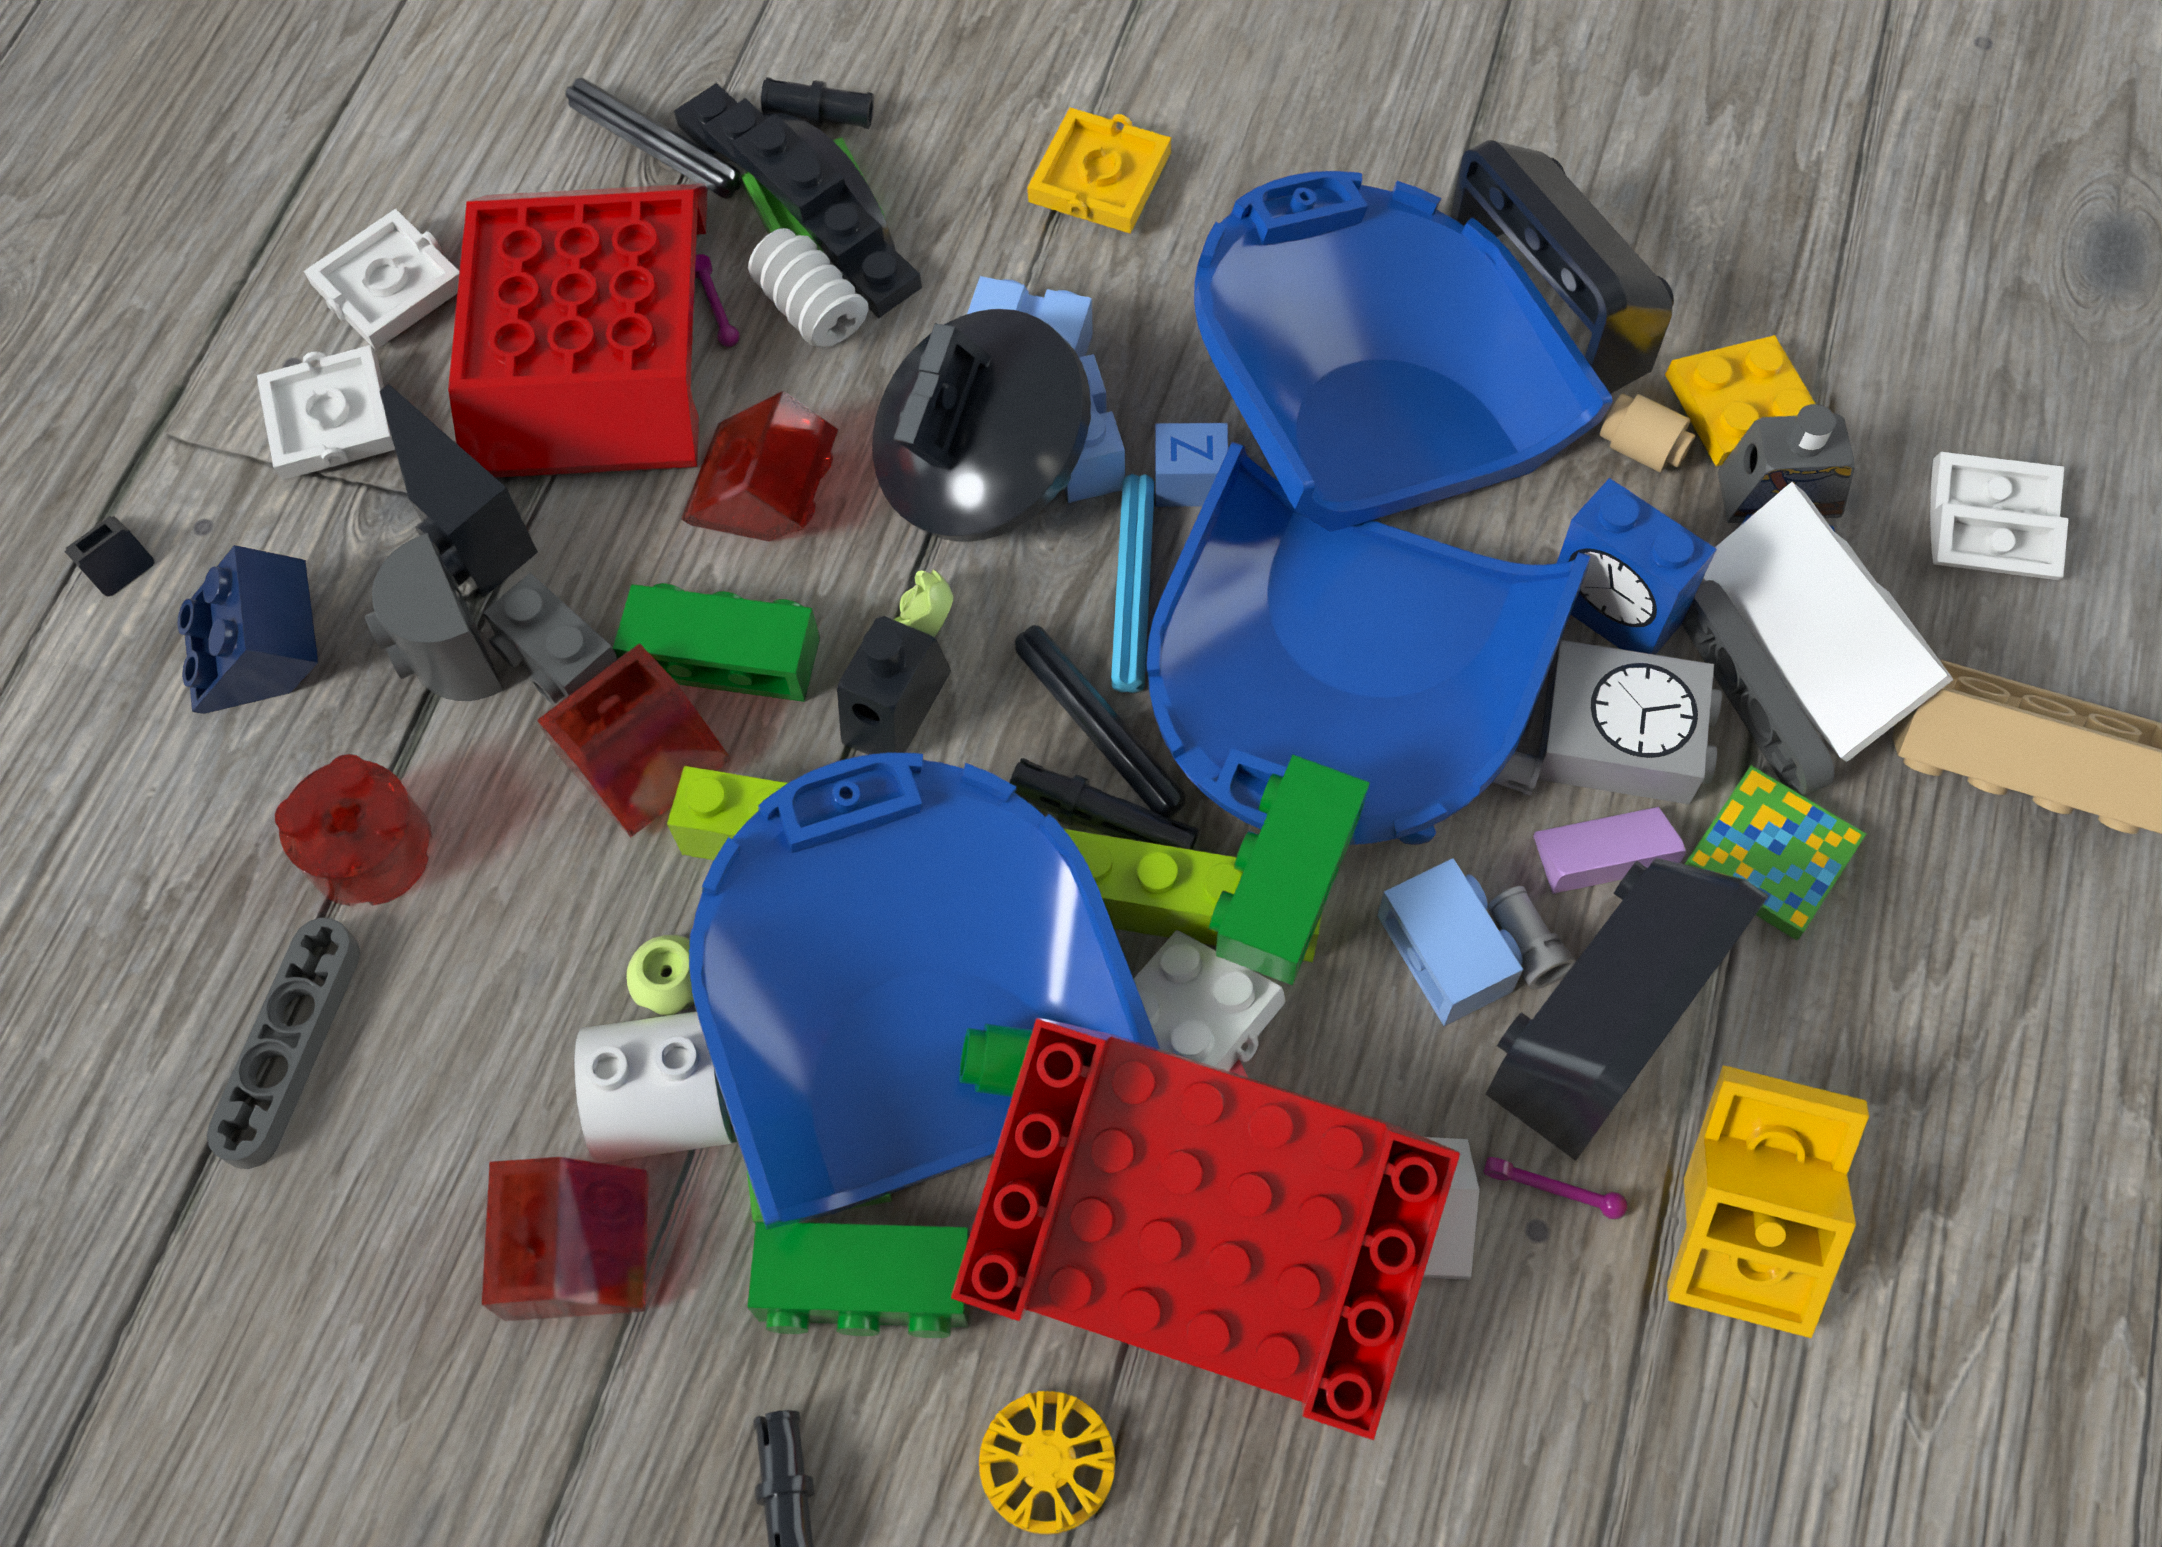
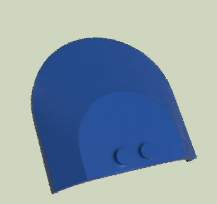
(1384, 347)
(1346, 653)
(858, 947)

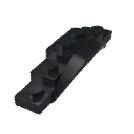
(813, 183)

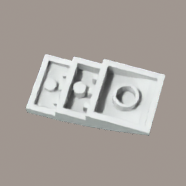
(1825, 623)

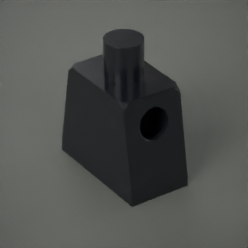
(892, 677)

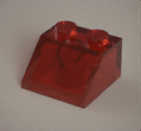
(762, 470)

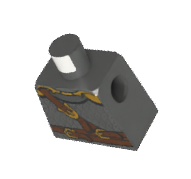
(1779, 450)

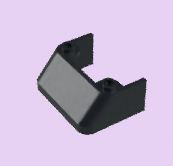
(1574, 250)
(1620, 999)

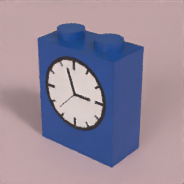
(1638, 571)

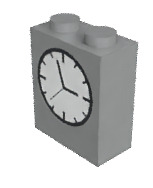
(1629, 722)

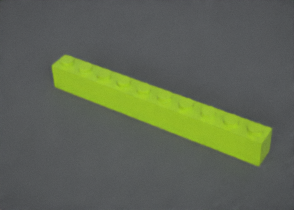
(1141, 883)

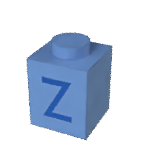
(1187, 461)

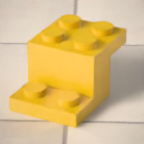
(1768, 1201)

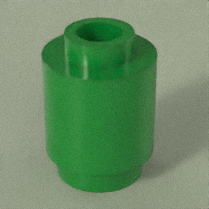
(993, 1058)

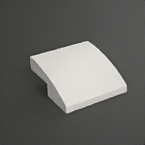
(1997, 515)

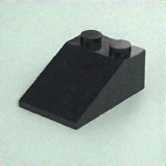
(457, 500)

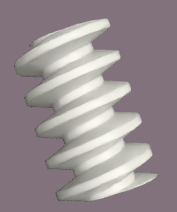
(807, 288)

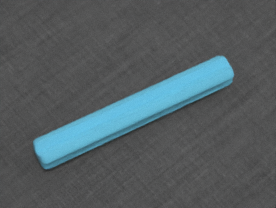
(1133, 584)

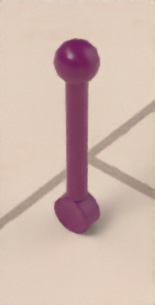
(727, 334)
(1611, 1204)

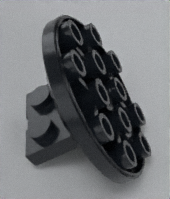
(981, 425)

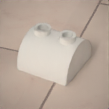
(648, 1089)

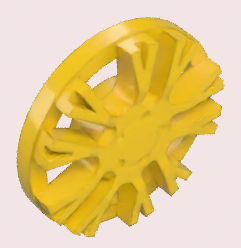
(1047, 1462)

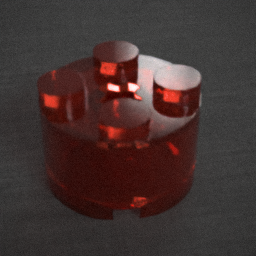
(355, 832)

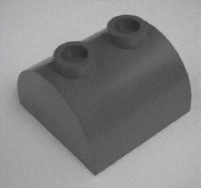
(429, 625)

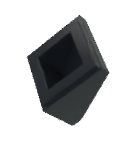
(110, 556)

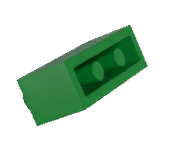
(722, 640)
(1288, 868)
(858, 1278)

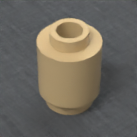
(1647, 432)

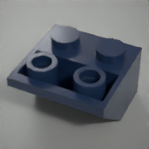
(247, 630)

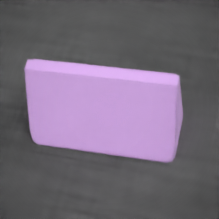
(1606, 848)

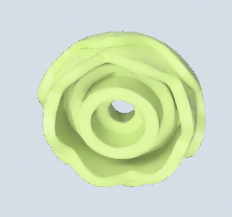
(927, 603)
(644, 978)

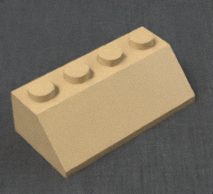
(2039, 745)

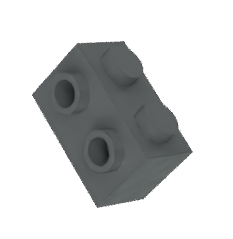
(546, 639)

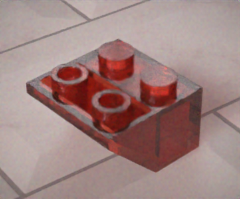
(631, 738)
(565, 1239)

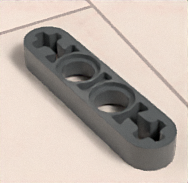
(1757, 691)
(273, 1038)

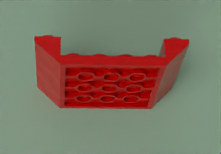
(577, 330)
(1208, 1220)

